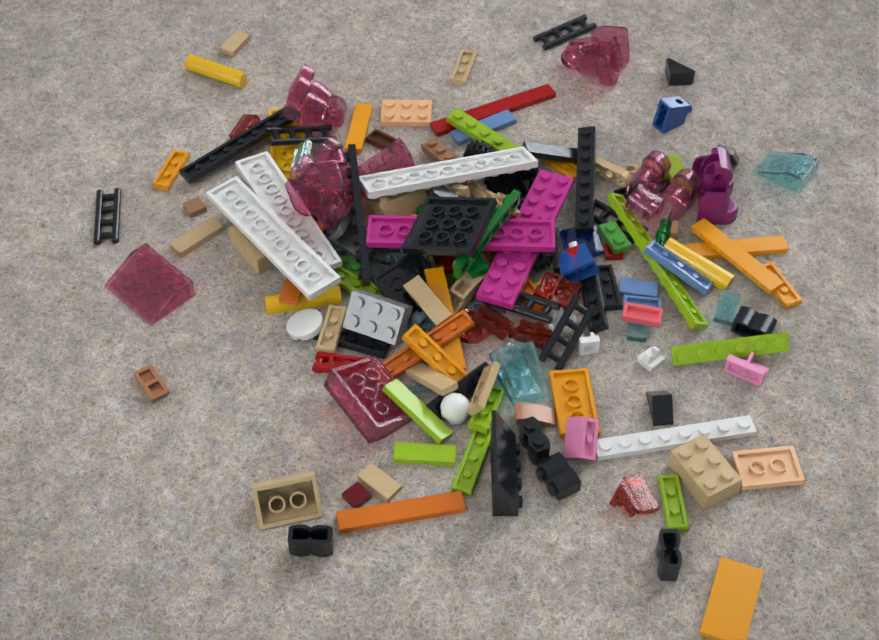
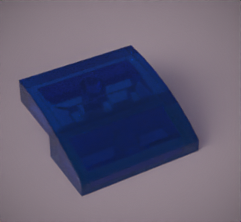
(591, 240)

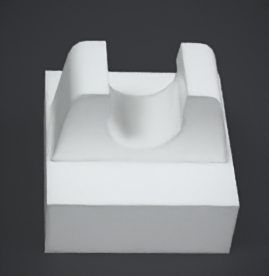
(589, 344)
(651, 358)

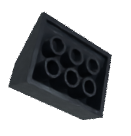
(504, 468)

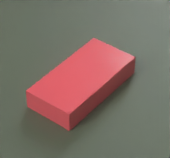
(642, 314)

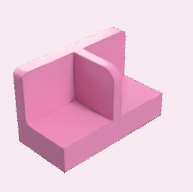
(746, 369)
(581, 438)

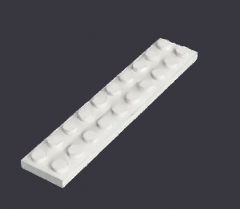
(447, 172)
(268, 184)
(274, 238)

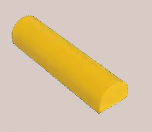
(215, 71)
(717, 274)
(330, 297)

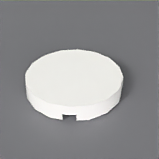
(305, 324)

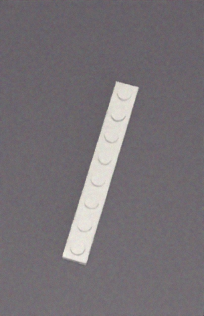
(673, 437)

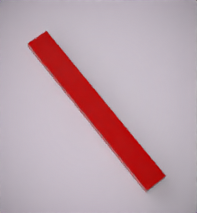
(512, 103)

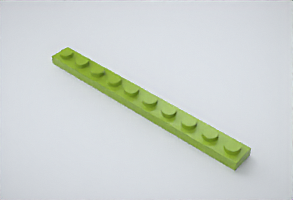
(667, 279)

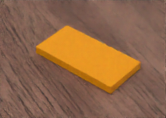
(572, 396)
(731, 601)

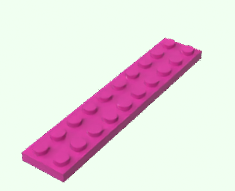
(514, 235)
(511, 268)

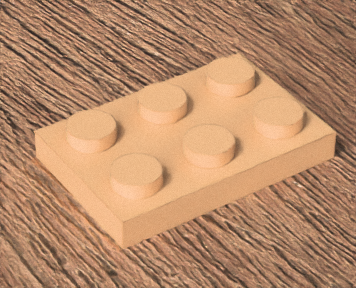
(406, 112)
(768, 467)

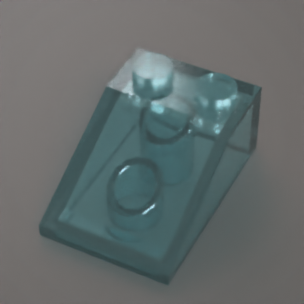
(788, 169)
(520, 373)

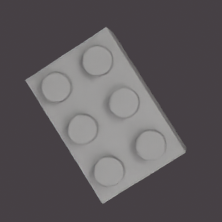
(377, 316)

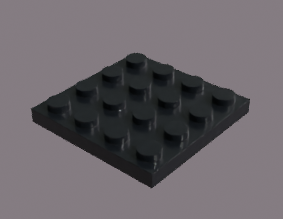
(449, 226)

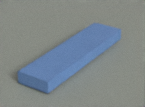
(495, 122)
(678, 267)

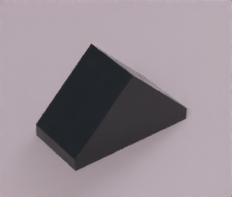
(678, 74)
(660, 407)

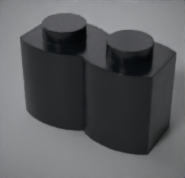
(751, 323)
(533, 439)
(558, 476)
(311, 540)
(668, 554)

